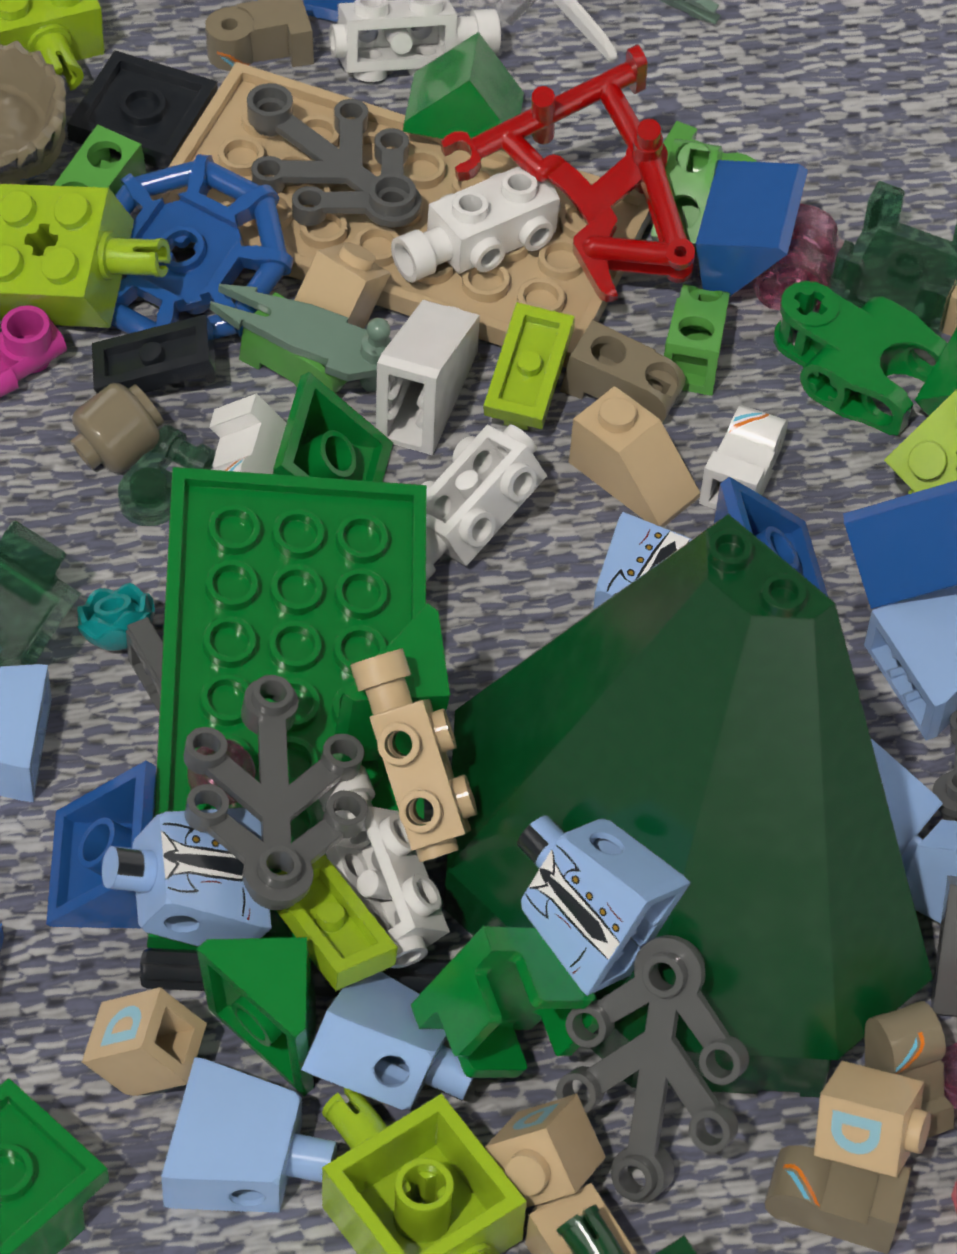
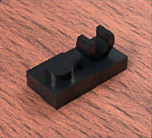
(156, 356)

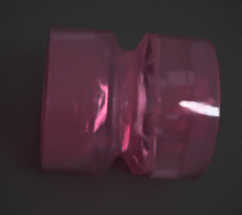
(808, 257)

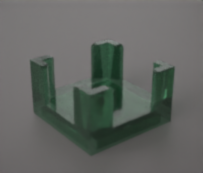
(897, 262)

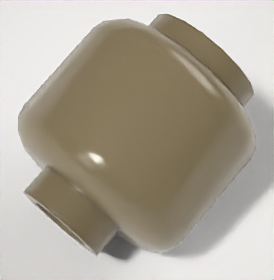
(116, 428)

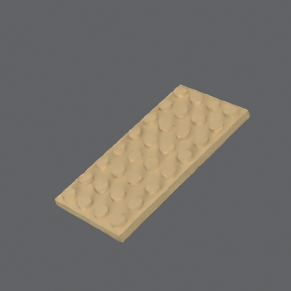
(538, 278)

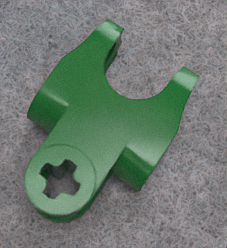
(852, 352)

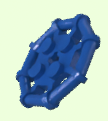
(218, 240)

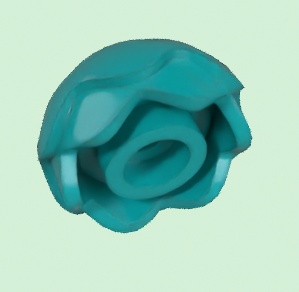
(108, 613)

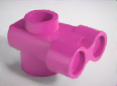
(26, 345)

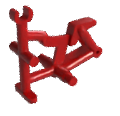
(639, 170)

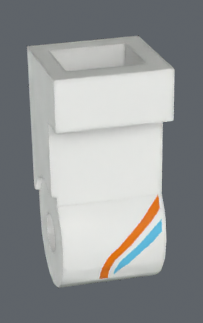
(248, 436)
(745, 453)

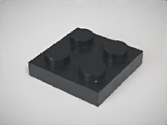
(144, 104)

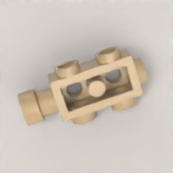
(427, 767)

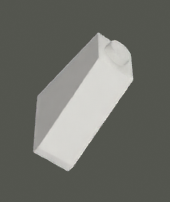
(424, 374)

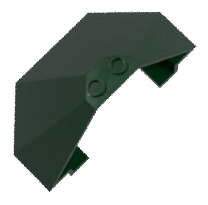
(734, 746)

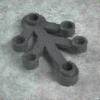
(385, 198)
(273, 799)
(659, 1061)

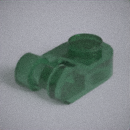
(147, 485)

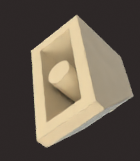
(632, 458)

